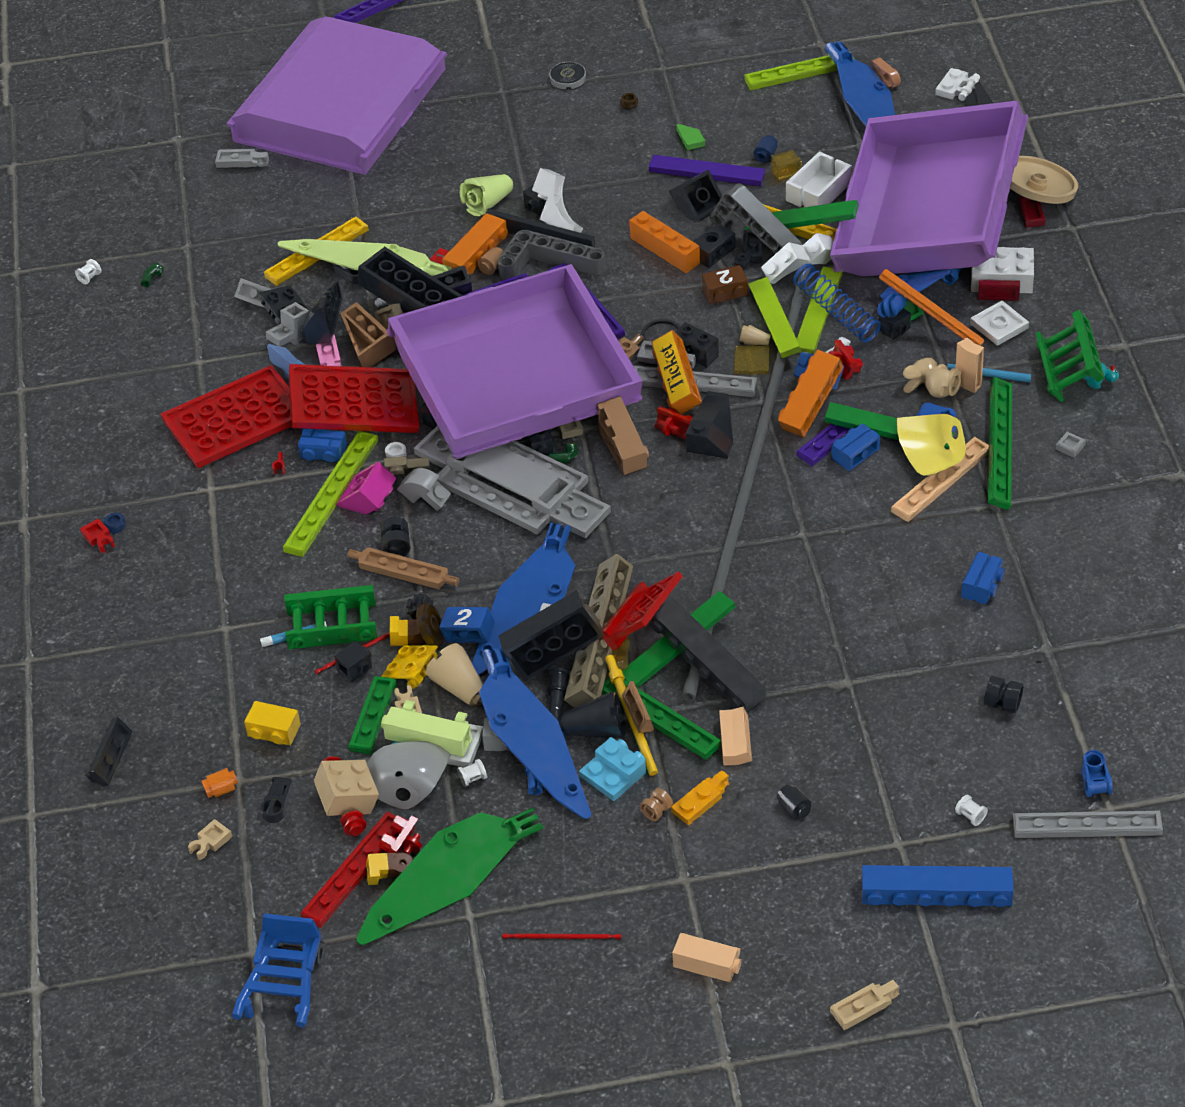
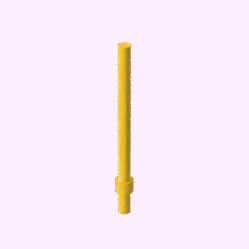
(617, 678)

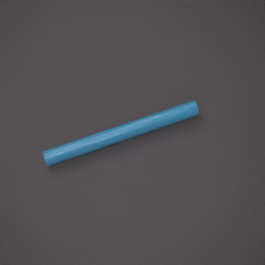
(1001, 374)

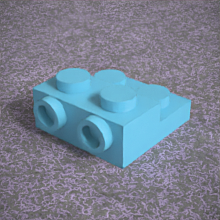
(614, 768)

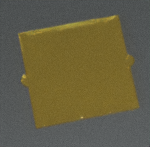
(752, 359)

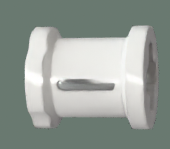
(88, 271)
(472, 773)
(971, 810)

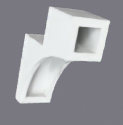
(550, 186)
(793, 256)

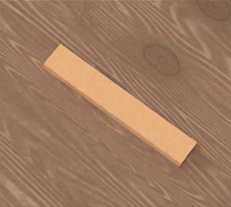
(937, 483)

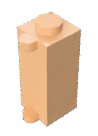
(706, 957)

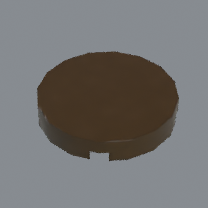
(429, 623)

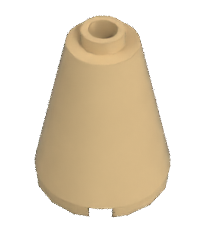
(456, 674)

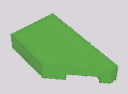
(690, 136)

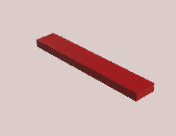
(348, 874)

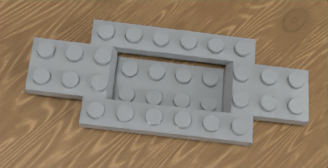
(531, 474)

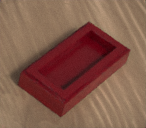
(1031, 212)
(999, 290)

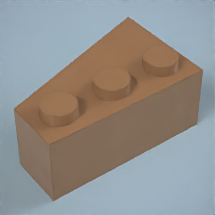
(367, 336)
(621, 436)

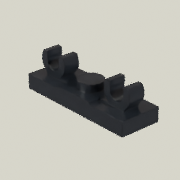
(109, 752)

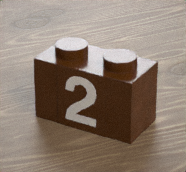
(724, 284)

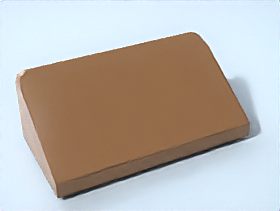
(637, 709)

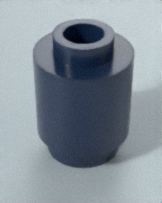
(765, 148)

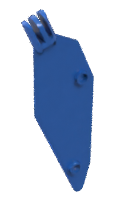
(860, 85)
(894, 302)
(537, 581)
(530, 732)

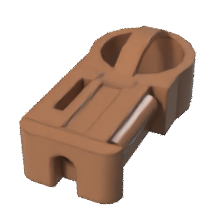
(886, 73)

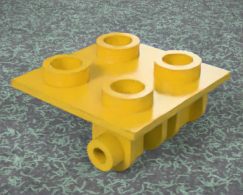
(411, 664)

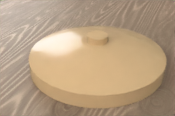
(1043, 181)

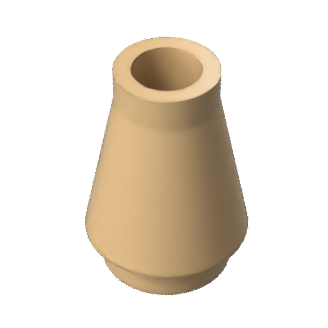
(754, 336)

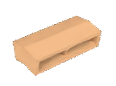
(970, 363)
(735, 736)

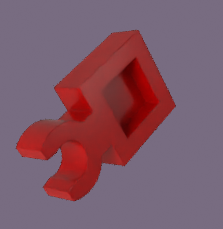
(97, 534)

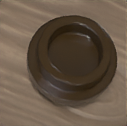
(628, 101)

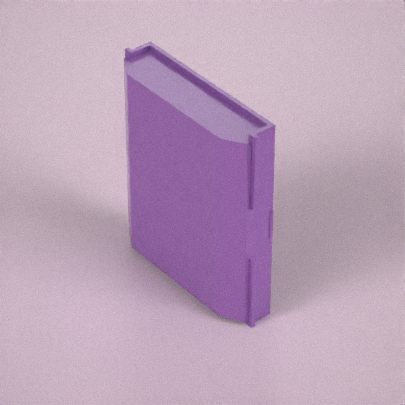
(339, 94)
(930, 190)
(513, 360)

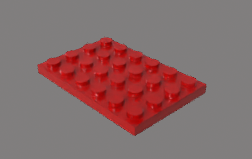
(353, 398)
(231, 416)

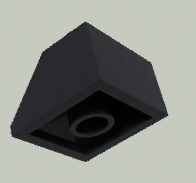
(697, 196)

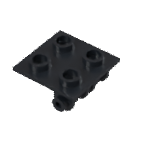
(278, 299)

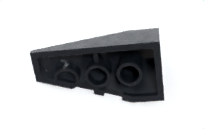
(322, 319)
(711, 427)

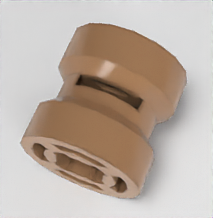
(656, 804)

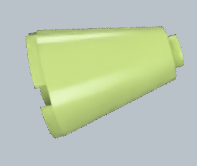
(484, 192)

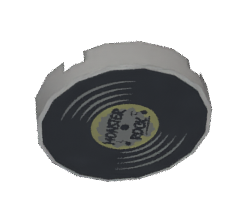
(567, 75)

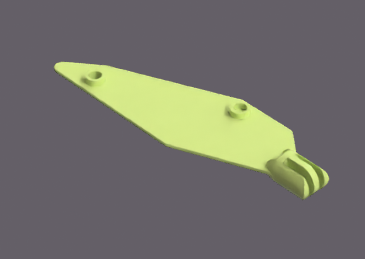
(355, 253)

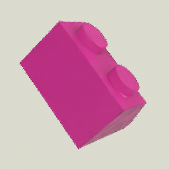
(367, 490)

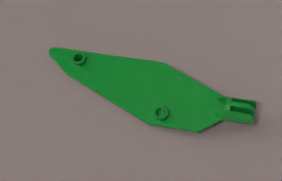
(447, 870)

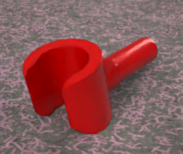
(279, 464)

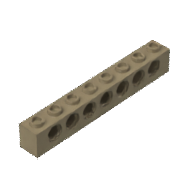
(589, 663)

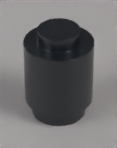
(794, 801)

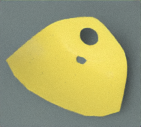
(925, 439)

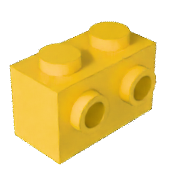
(272, 723)

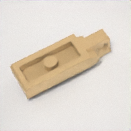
(864, 1003)

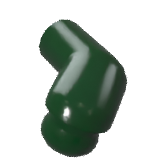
(147, 276)
(570, 452)

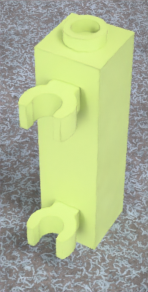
(409, 725)

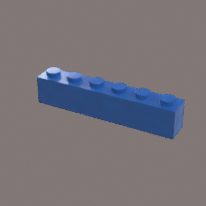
(937, 885)

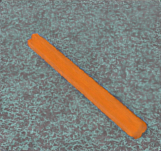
(929, 307)

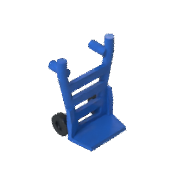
(286, 930)

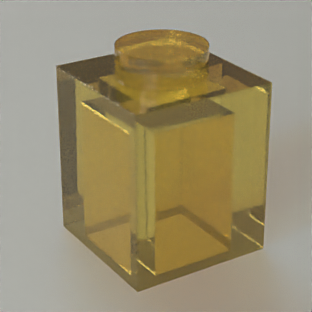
(785, 165)

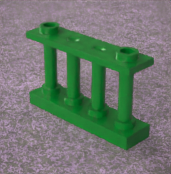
(1087, 354)
(330, 600)

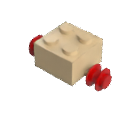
(346, 790)

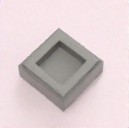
(1070, 444)

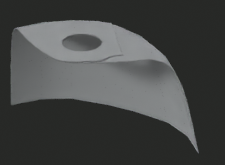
(421, 769)

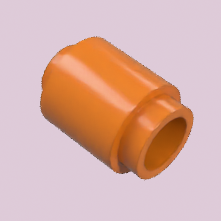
(220, 783)

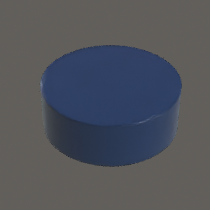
(115, 522)

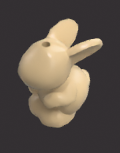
(937, 378)

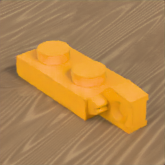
(700, 798)

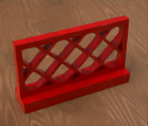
(638, 609)

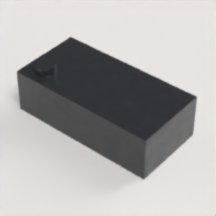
(551, 635)

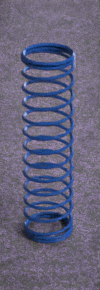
(867, 327)

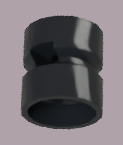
(395, 536)
(1004, 694)

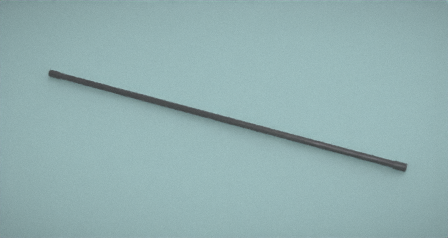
(692, 682)

